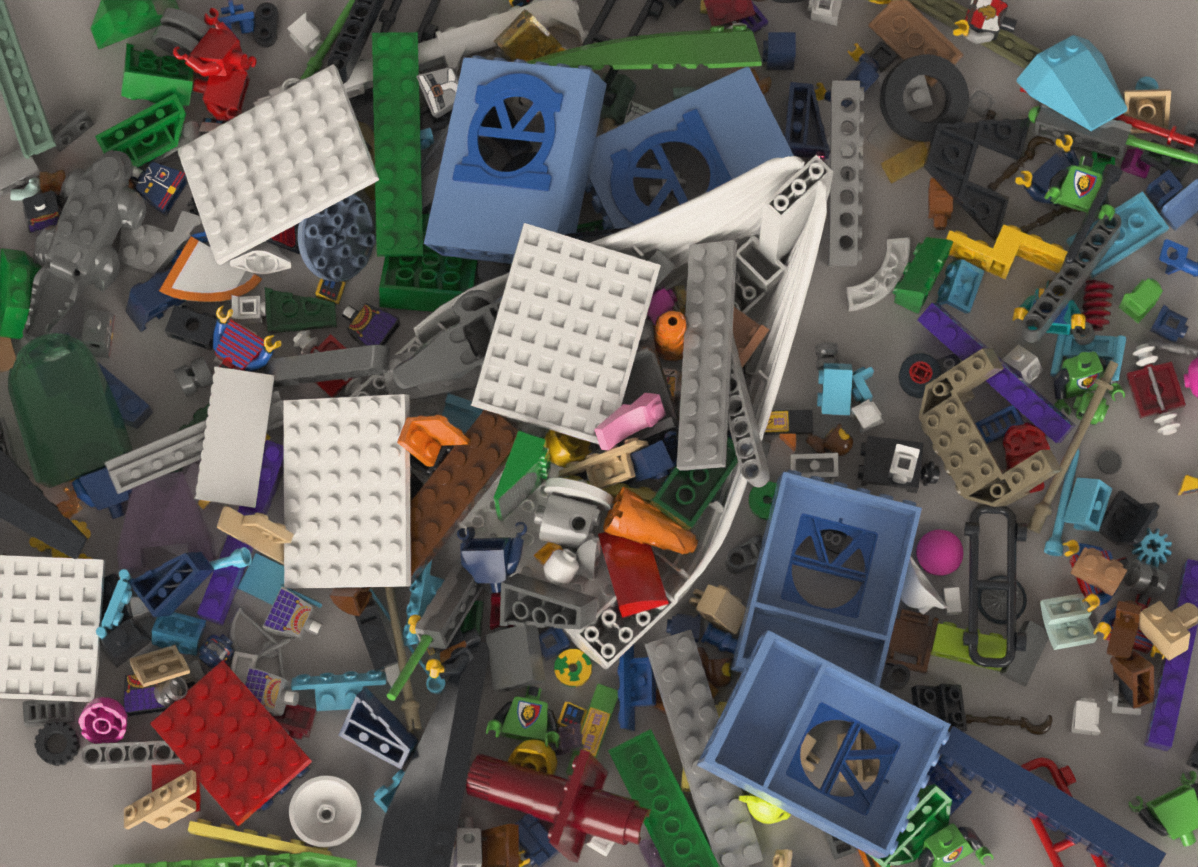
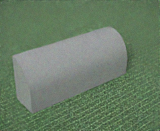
(16, 171)

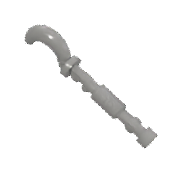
(1173, 347)

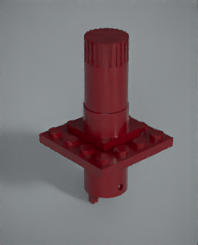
(573, 804)

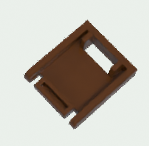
(912, 638)
(501, 846)

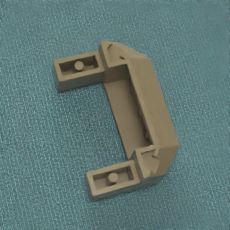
(962, 445)

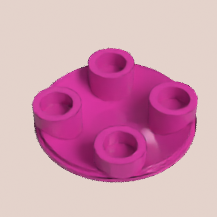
(939, 552)

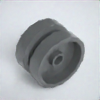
(179, 30)

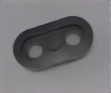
(266, 23)

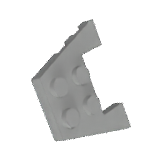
(152, 247)

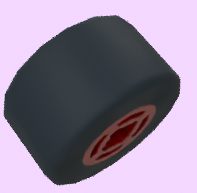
(912, 380)

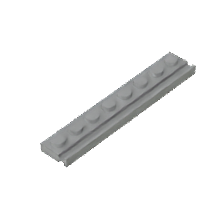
(171, 452)

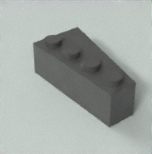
(544, 604)

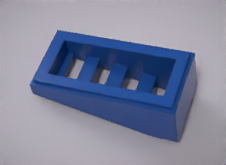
(995, 418)

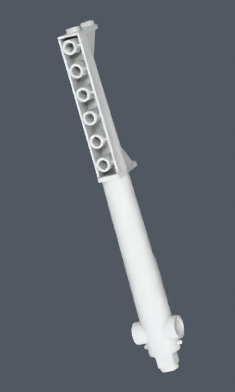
(464, 41)

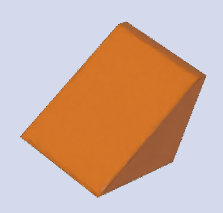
(789, 439)

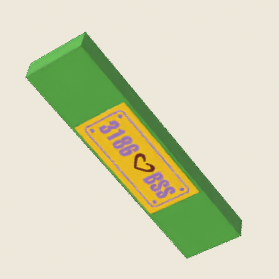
(596, 721)

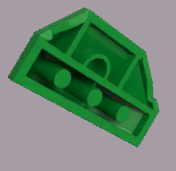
(126, 18)
(147, 132)
(16, 284)
(924, 821)

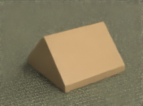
(1148, 106)

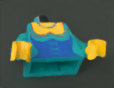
(1064, 322)

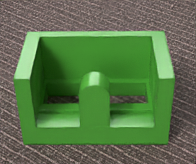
(1141, 299)

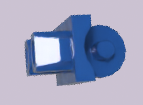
(245, 19)

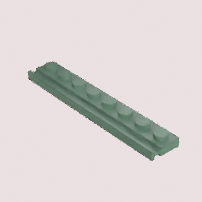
(20, 92)

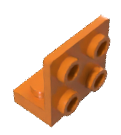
(426, 435)

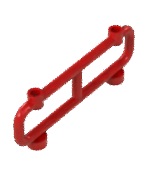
(1063, 778)

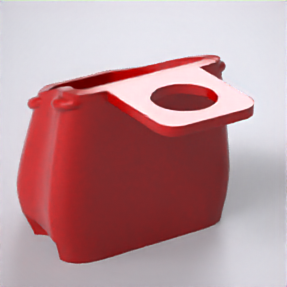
(1021, 443)

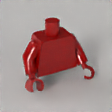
(217, 51)
(226, 94)

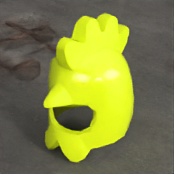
(763, 810)

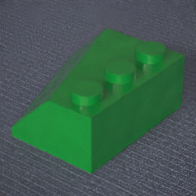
(155, 77)
(922, 273)

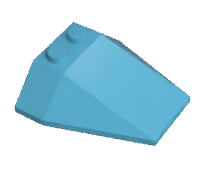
(1074, 83)

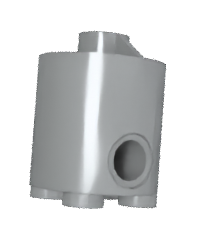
(560, 518)

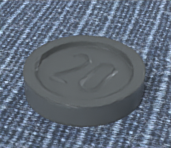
(1109, 462)

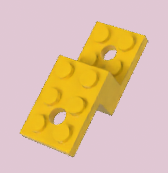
(1008, 245)

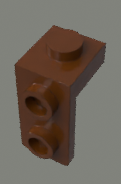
(1124, 629)

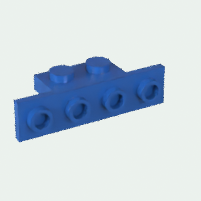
(636, 687)

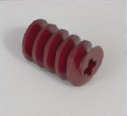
(1096, 303)

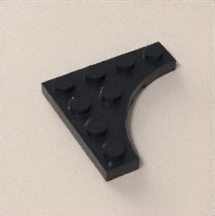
(511, 146)

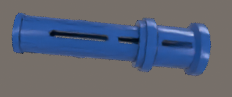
(719, 639)

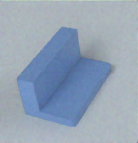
(1181, 207)

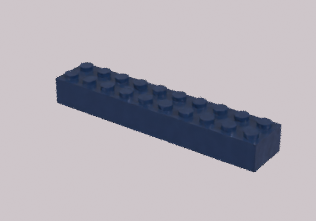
(1047, 802)

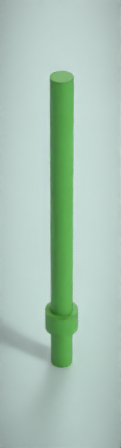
(315, 62)

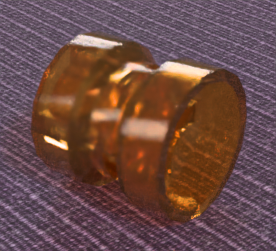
(52, 181)

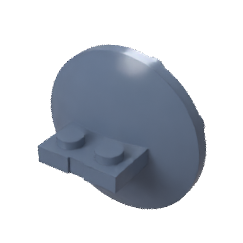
(337, 239)

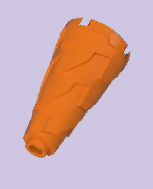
(669, 335)
(644, 523)

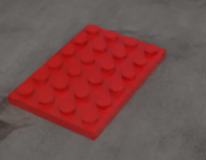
(231, 743)

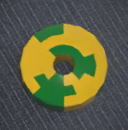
(577, 658)

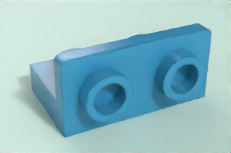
(960, 285)
(179, 631)

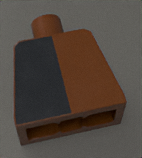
(1135, 679)

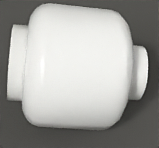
(561, 567)

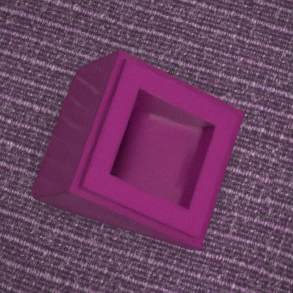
(1133, 165)

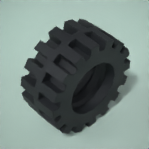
(42, 743)

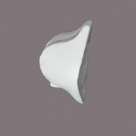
(261, 259)
(918, 590)

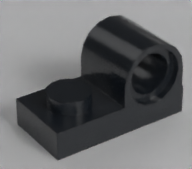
(1163, 163)

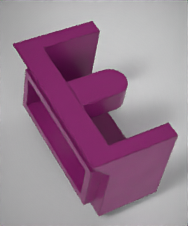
(661, 302)

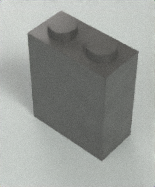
(515, 658)

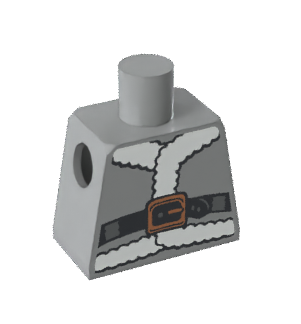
(439, 89)

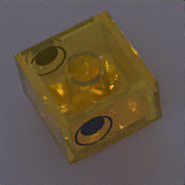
(526, 39)

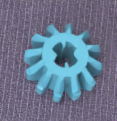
(1155, 541)

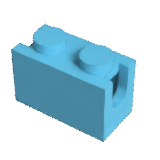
(836, 388)
(1088, 504)

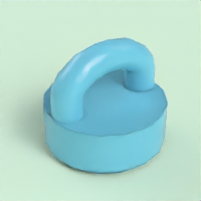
(1146, 83)

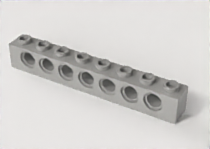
(845, 91)

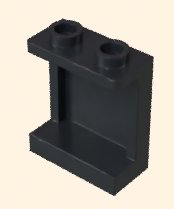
(878, 456)

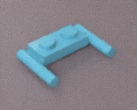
(1105, 346)
(120, 597)

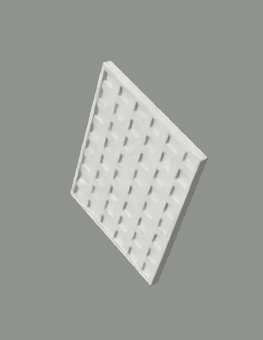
(277, 164)
(565, 333)
(346, 492)
(50, 627)

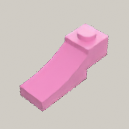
(630, 419)

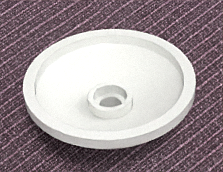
(321, 796)

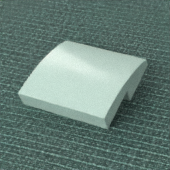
(1067, 621)

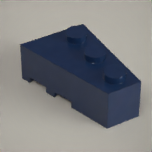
(131, 406)
(172, 583)
(378, 730)

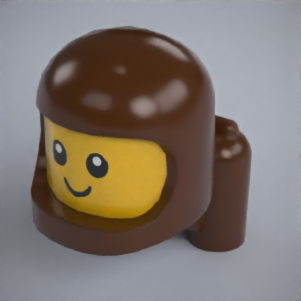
(835, 441)
(716, 670)

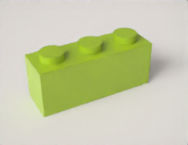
(949, 645)

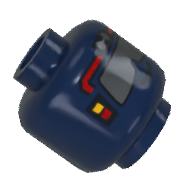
(215, 650)

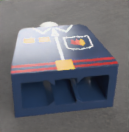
(160, 185)

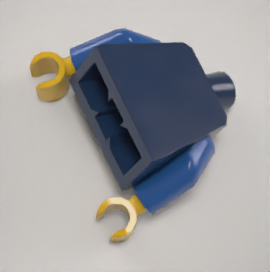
(98, 491)

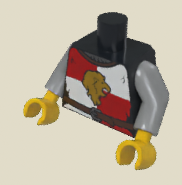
(984, 21)

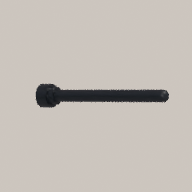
(1110, 175)

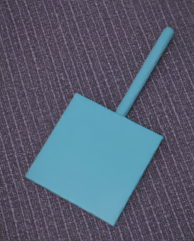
(265, 580)

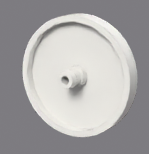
(579, 491)

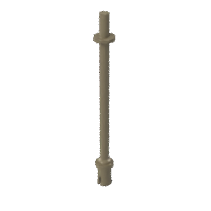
(1044, 508)
(410, 706)

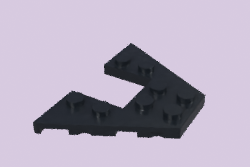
(952, 157)

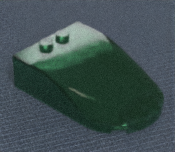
(64, 409)

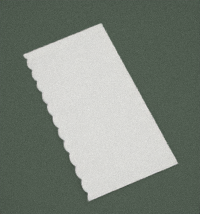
(234, 437)

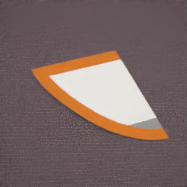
(202, 279)

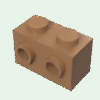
(1099, 571)

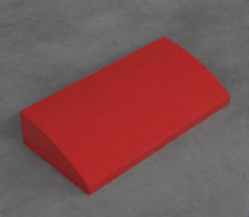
(633, 574)

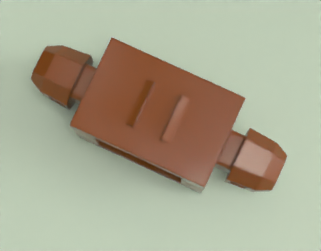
(939, 204)

